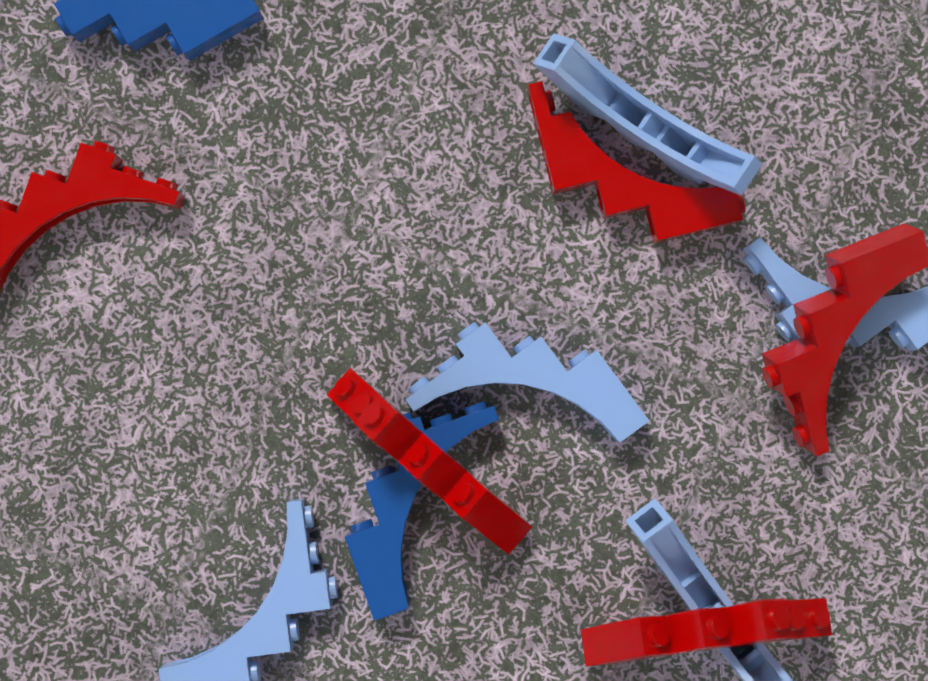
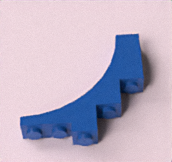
(193, 23)
(378, 547)

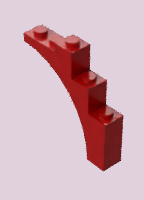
(91, 183)
(825, 322)
(428, 462)
(706, 630)

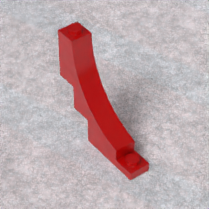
(577, 162)

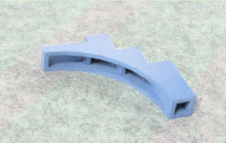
(641, 121)
(902, 312)
(586, 384)
(697, 586)
(271, 629)

